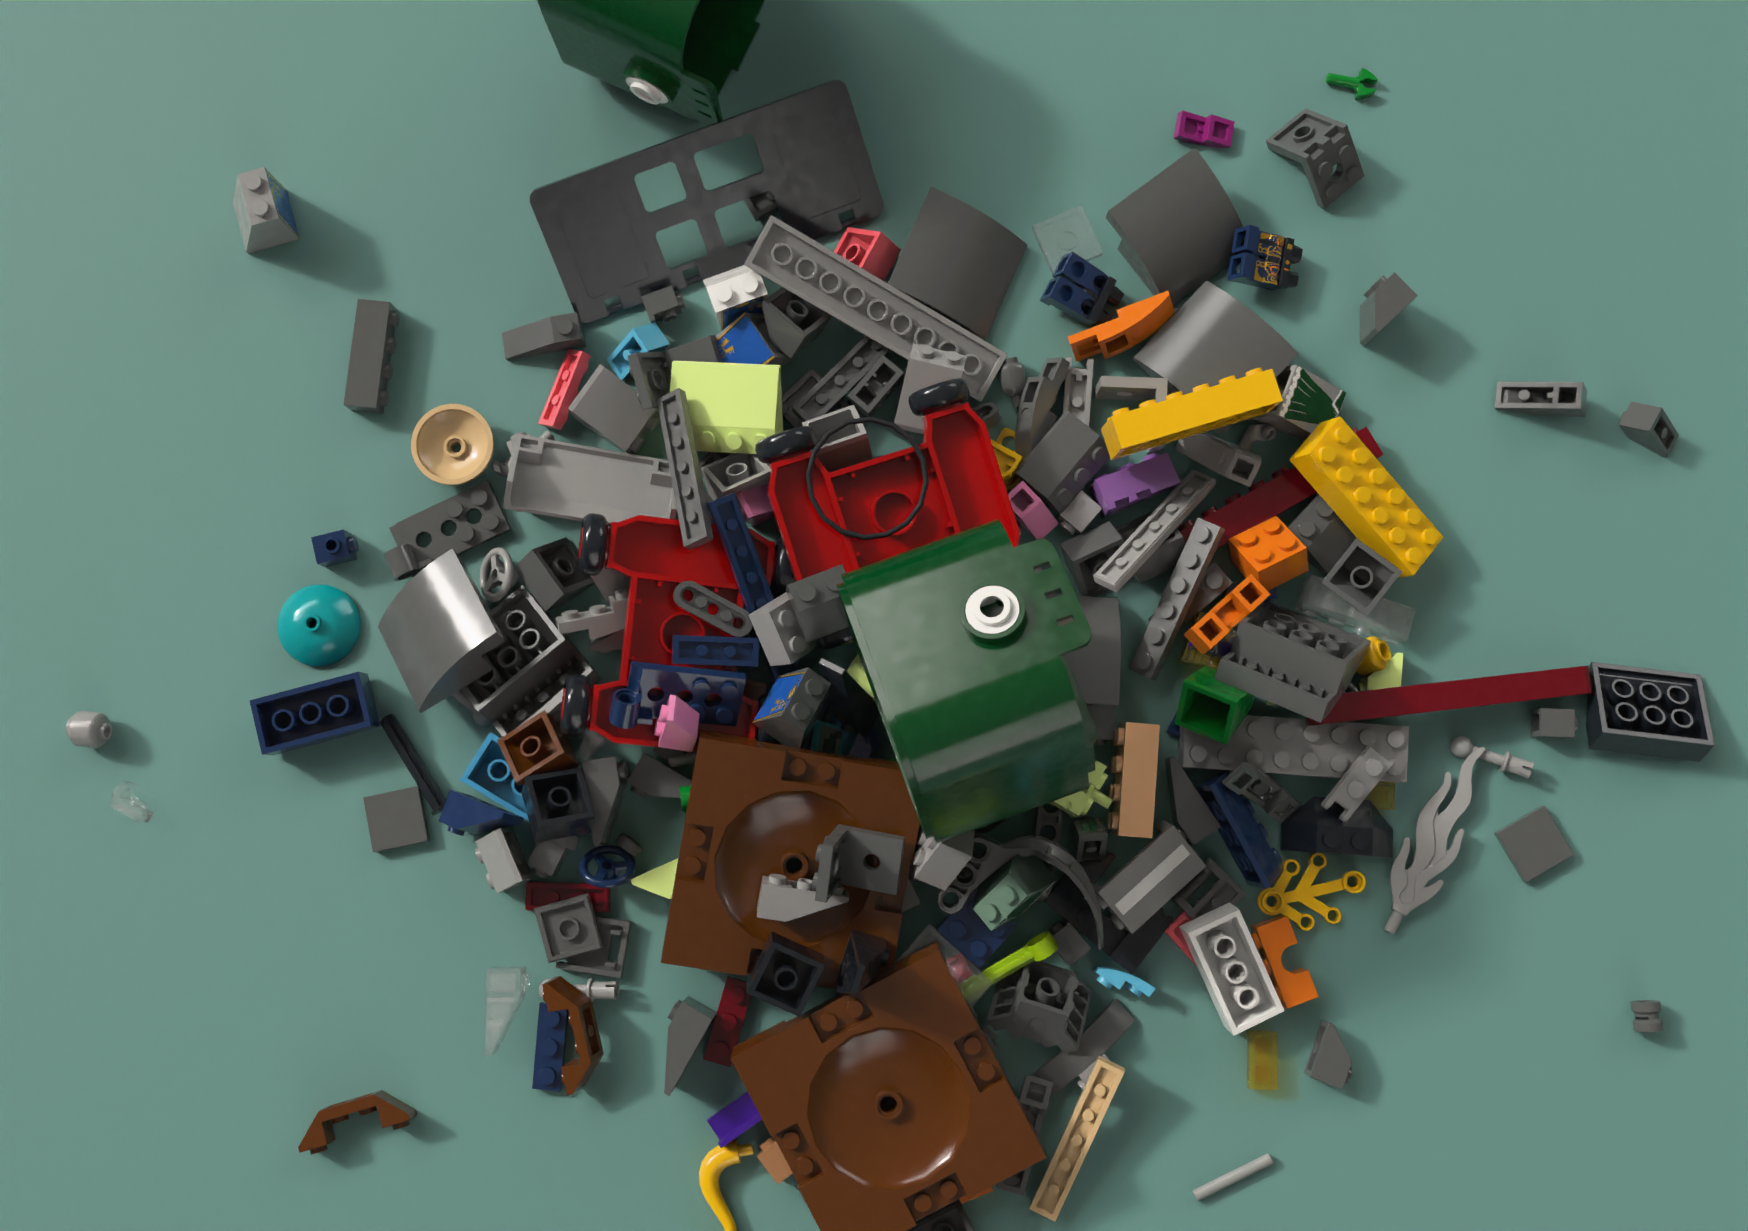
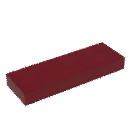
(549, 892)

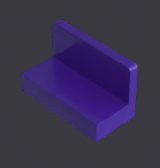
(734, 1119)

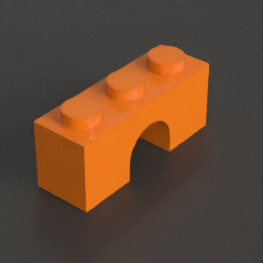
(1226, 614)
(1272, 939)

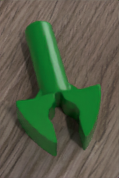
(1355, 82)

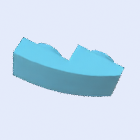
(1112, 976)

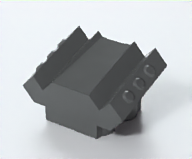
(1042, 1005)

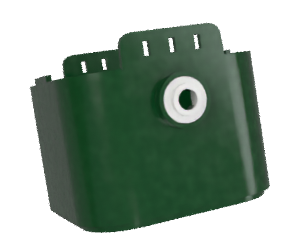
(657, 49)
(975, 675)

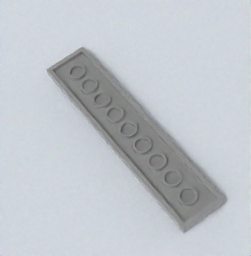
(867, 302)

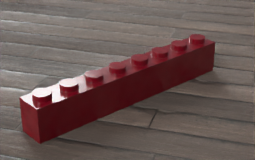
(1266, 499)

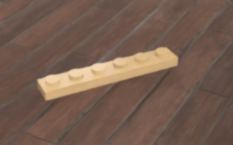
(1077, 1138)

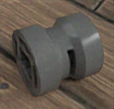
(1646, 1016)

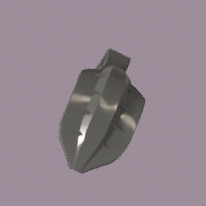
(999, 853)

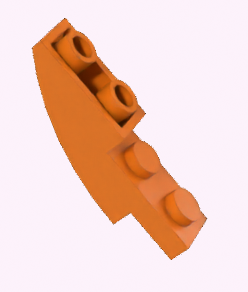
(1133, 326)

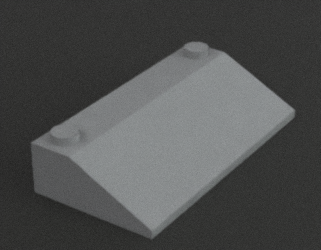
(581, 480)

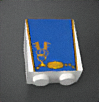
(735, 293)

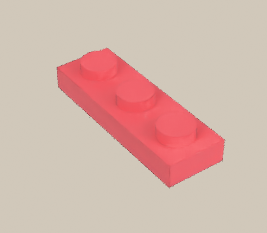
(564, 389)

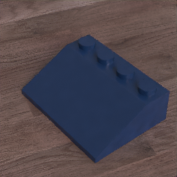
(1241, 832)

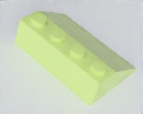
(730, 403)

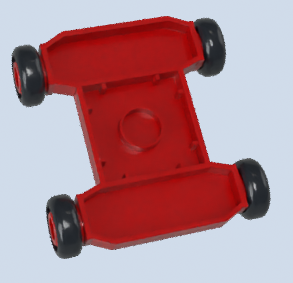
(882, 492)
(656, 561)

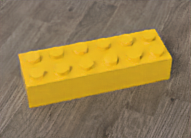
(1191, 413)
(1366, 496)

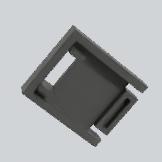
(597, 961)

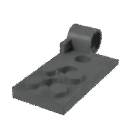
(410, 558)

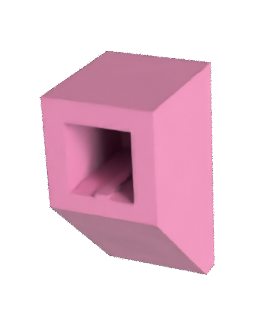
(755, 505)
(1031, 511)
(677, 725)

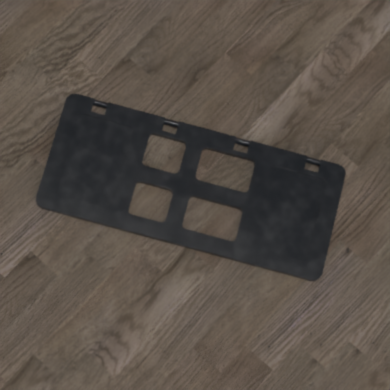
(608, 239)

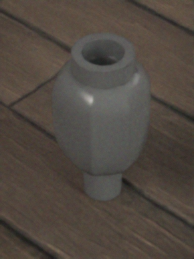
(1013, 379)

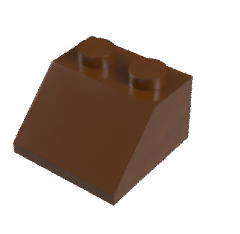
(537, 748)

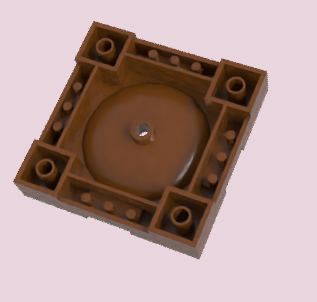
(751, 814)
(902, 1038)

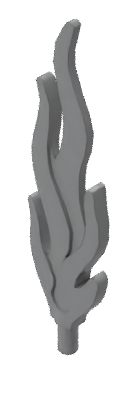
(1430, 854)

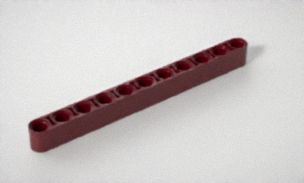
(1459, 694)

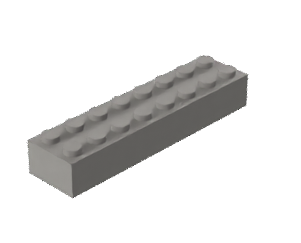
(1296, 749)

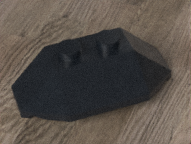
(1321, 830)

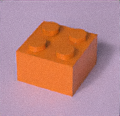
(1269, 553)

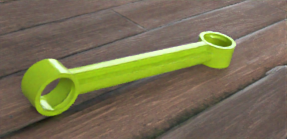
(1036, 949)

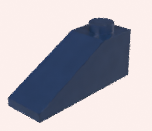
(473, 815)

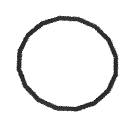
(810, 485)

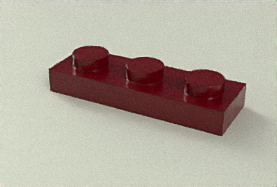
(728, 1022)

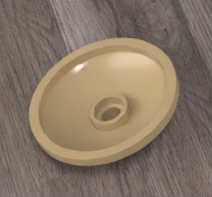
(438, 434)

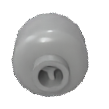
(89, 729)

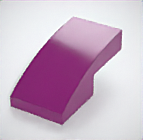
(1204, 131)

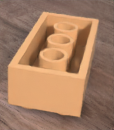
(1134, 780)

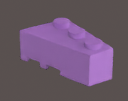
(1134, 483)

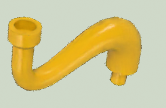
(709, 1175)

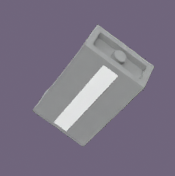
(1149, 879)

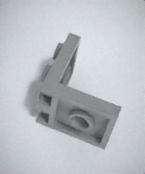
(1132, 389)

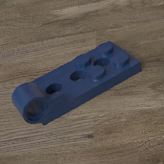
(636, 705)

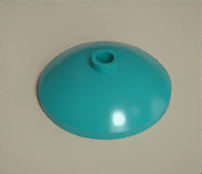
(336, 626)

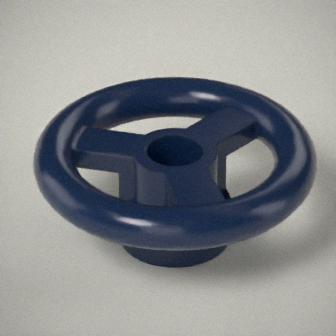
(608, 870)

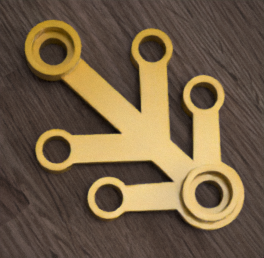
(1305, 892)

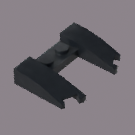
(1121, 946)

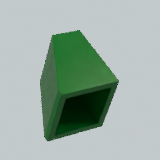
(1212, 706)

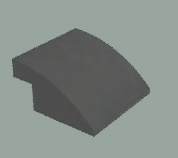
(1177, 228)
(958, 262)
(1210, 341)
(440, 631)
(1292, 660)
(1099, 663)
(527, 665)

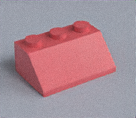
(868, 250)

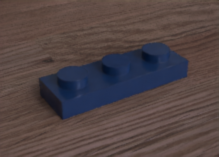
(715, 650)
(550, 1048)

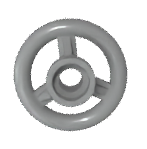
(500, 575)

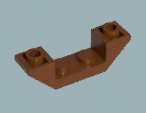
(562, 995)
(390, 1110)

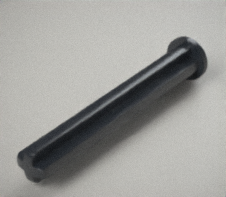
(413, 763)

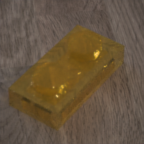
(1262, 1060)

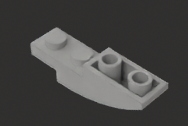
(599, 619)

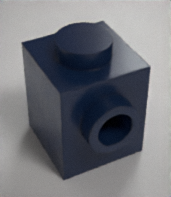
(335, 548)

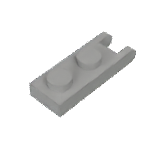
(1078, 391)
(1357, 782)

